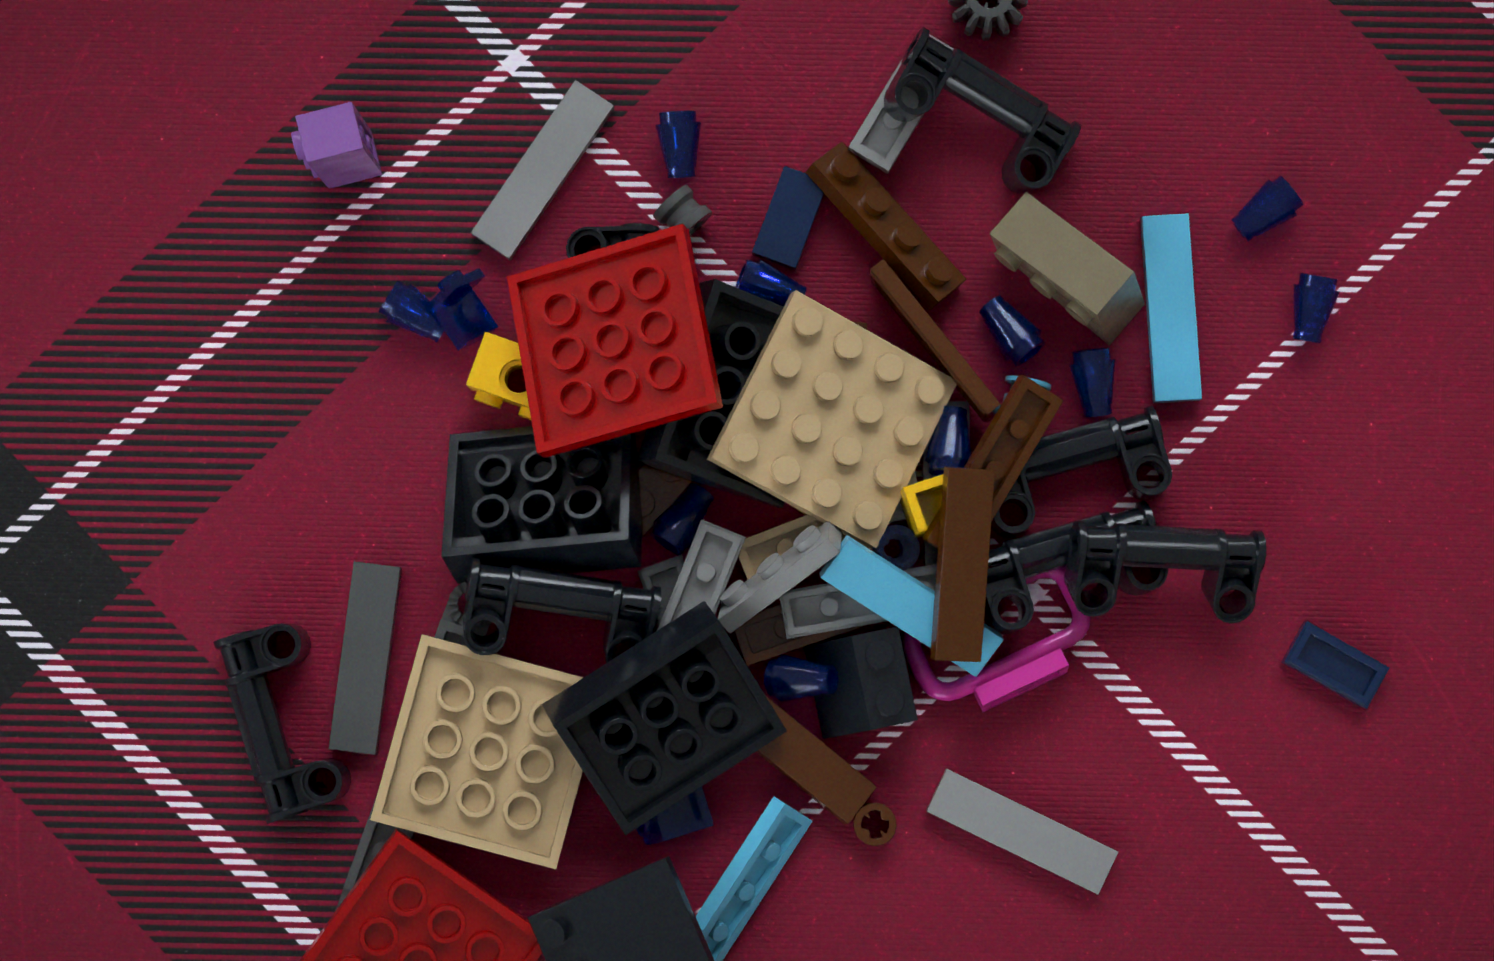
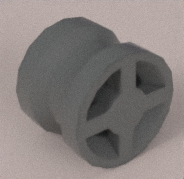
(683, 209)

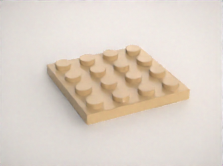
(832, 419)
(480, 755)

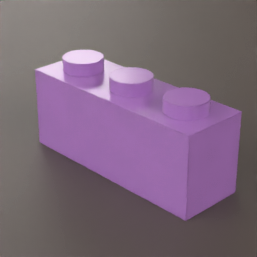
(336, 145)

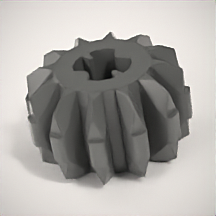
(987, 18)

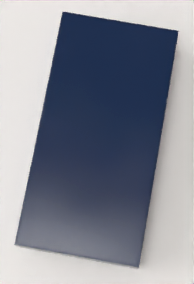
(788, 219)
(1335, 665)

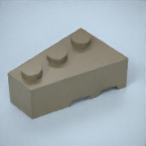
(1068, 267)

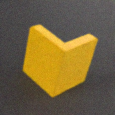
(921, 503)

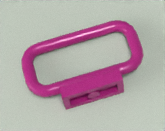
(1011, 674)

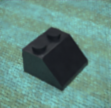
(871, 683)

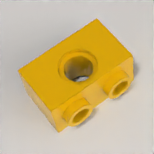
(491, 370)

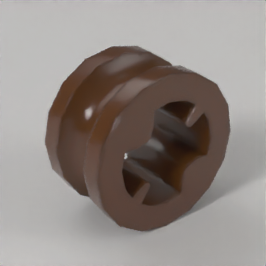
(885, 814)

